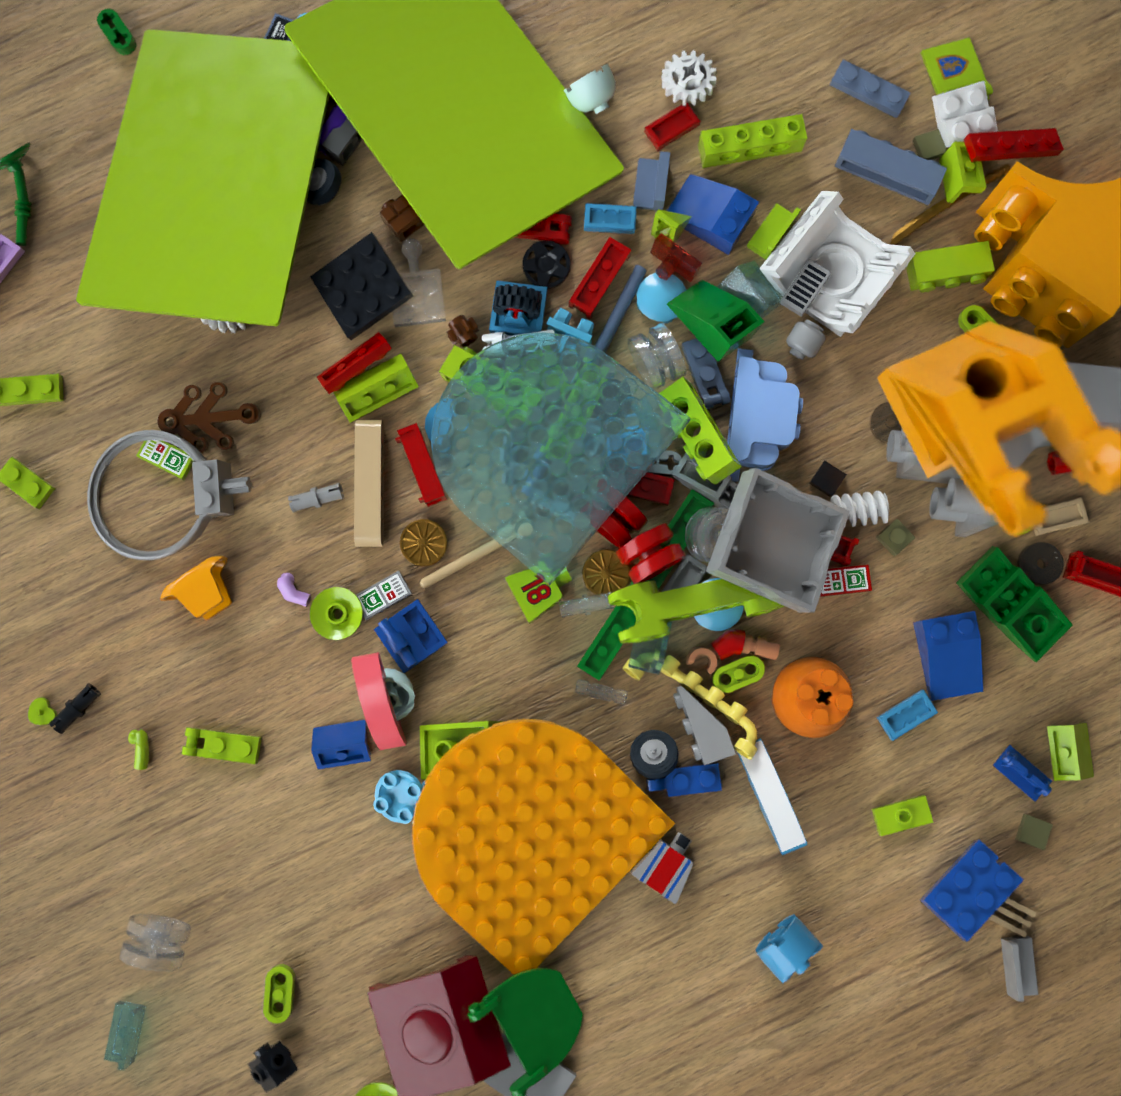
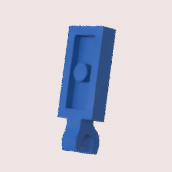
(688, 780)

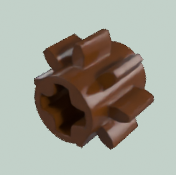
(462, 331)

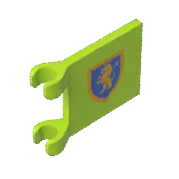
(954, 66)

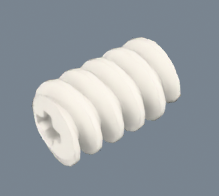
(864, 507)

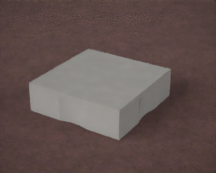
(777, 541)

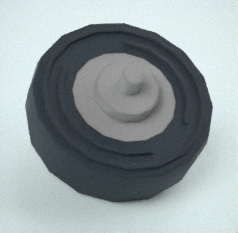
(324, 182)
(654, 754)

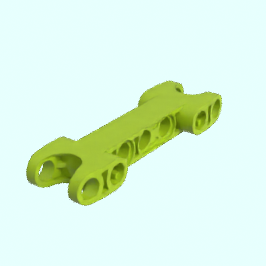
(656, 608)

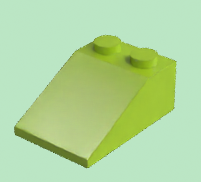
(440, 738)

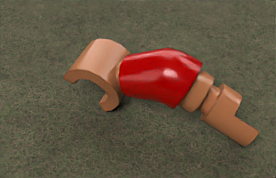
(733, 643)

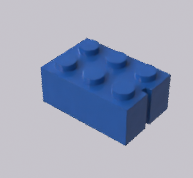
(971, 890)

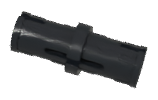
(75, 708)

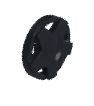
(546, 264)

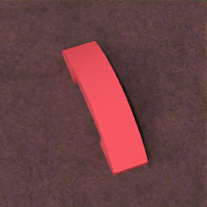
(376, 702)

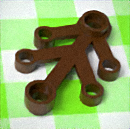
(204, 418)

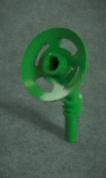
(13, 164)

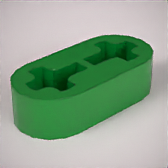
(113, 34)

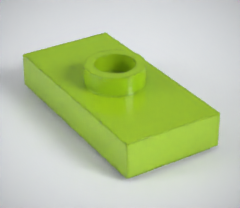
(902, 815)

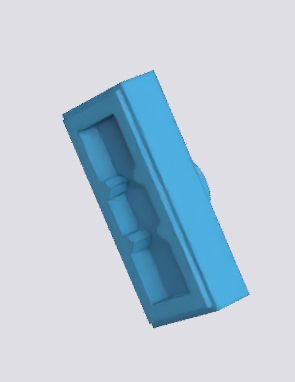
(610, 218)
(907, 715)

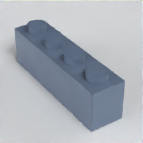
(890, 166)

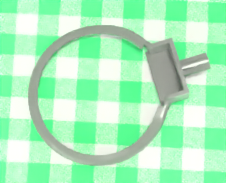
(212, 492)

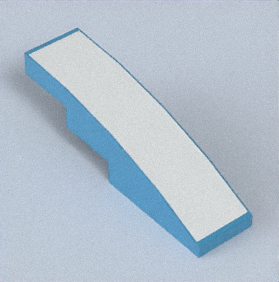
(773, 800)

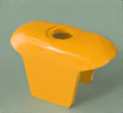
(201, 588)

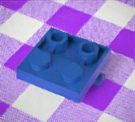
(410, 636)

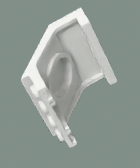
(858, 263)

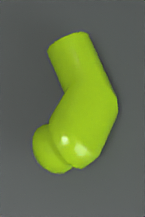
(140, 739)

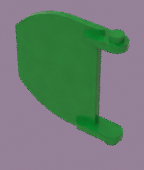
(537, 1020)

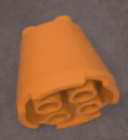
(796, 695)

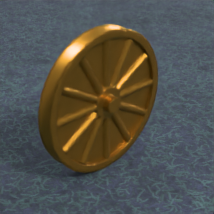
(423, 542)
(604, 572)

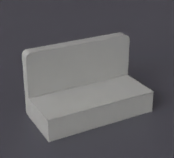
(1019, 967)

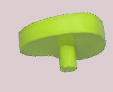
(41, 712)

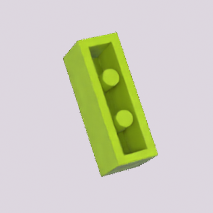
(950, 266)

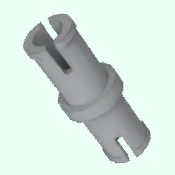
(316, 497)

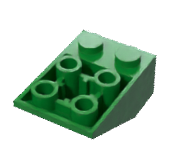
(716, 318)

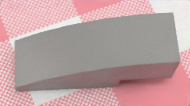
(719, 494)

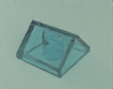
(753, 287)

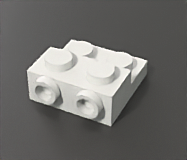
(963, 113)

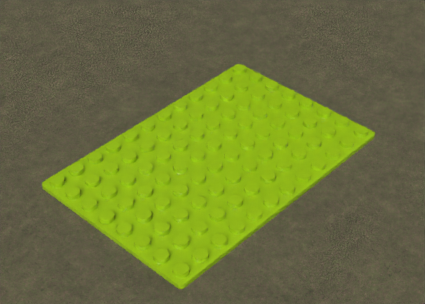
(456, 114)
(207, 180)

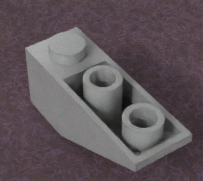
(709, 735)

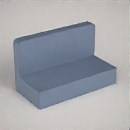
(651, 182)

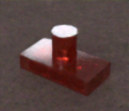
(674, 259)

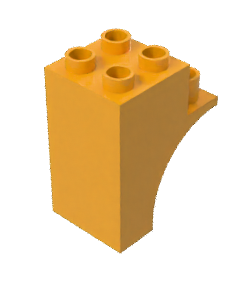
(1065, 256)

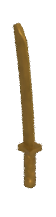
(942, 206)

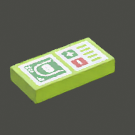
(166, 457)

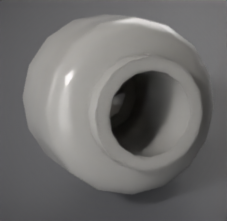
(805, 339)

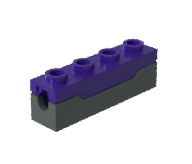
(338, 137)

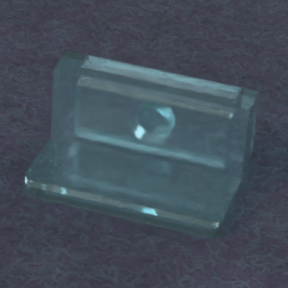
(649, 654)
(124, 1033)

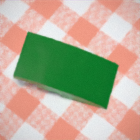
(1014, 603)

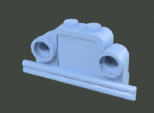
(761, 412)

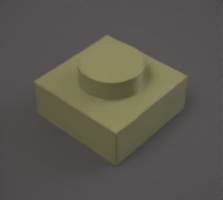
(895, 537)

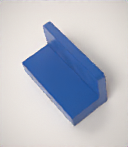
(340, 744)

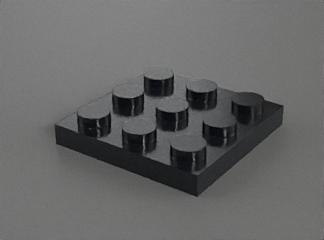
(361, 286)

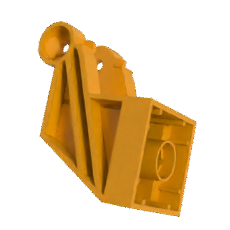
(987, 391)

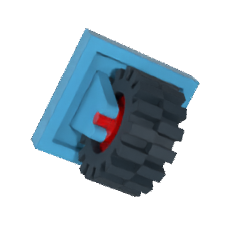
(517, 308)

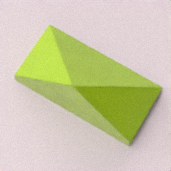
(669, 224)

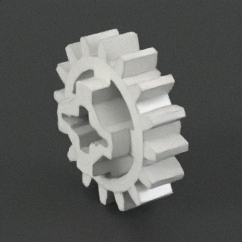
(689, 77)

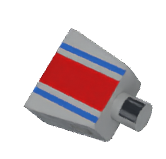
(666, 867)

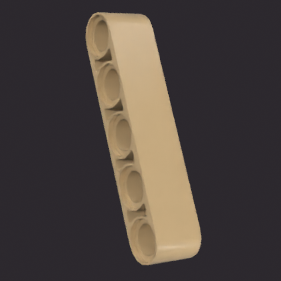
(369, 483)

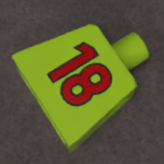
(534, 594)

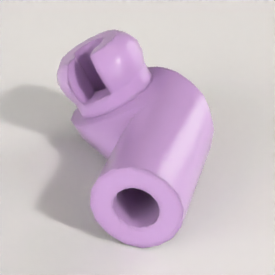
(289, 592)

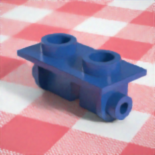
(1023, 773)

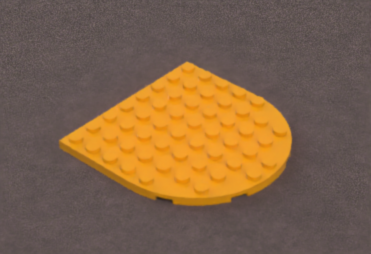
(528, 835)

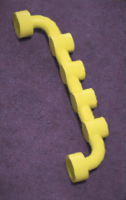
(712, 697)

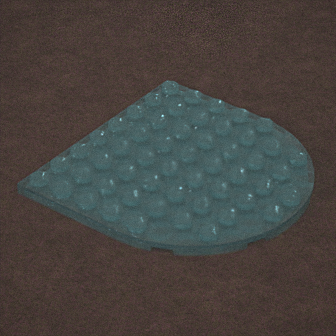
(546, 443)

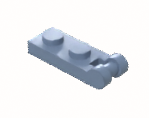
(705, 373)

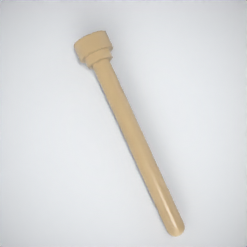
(459, 563)

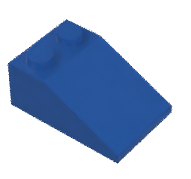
(716, 211)
(950, 655)

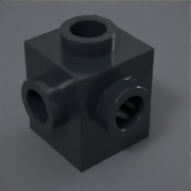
(272, 1065)

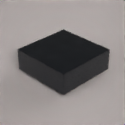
(827, 478)

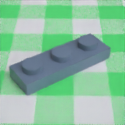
(869, 88)

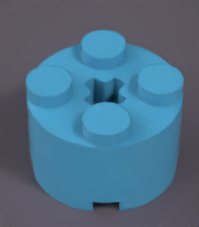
(788, 948)

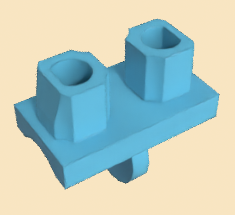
(560, 325)

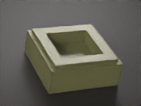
(929, 145)
(1034, 831)

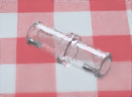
(585, 605)

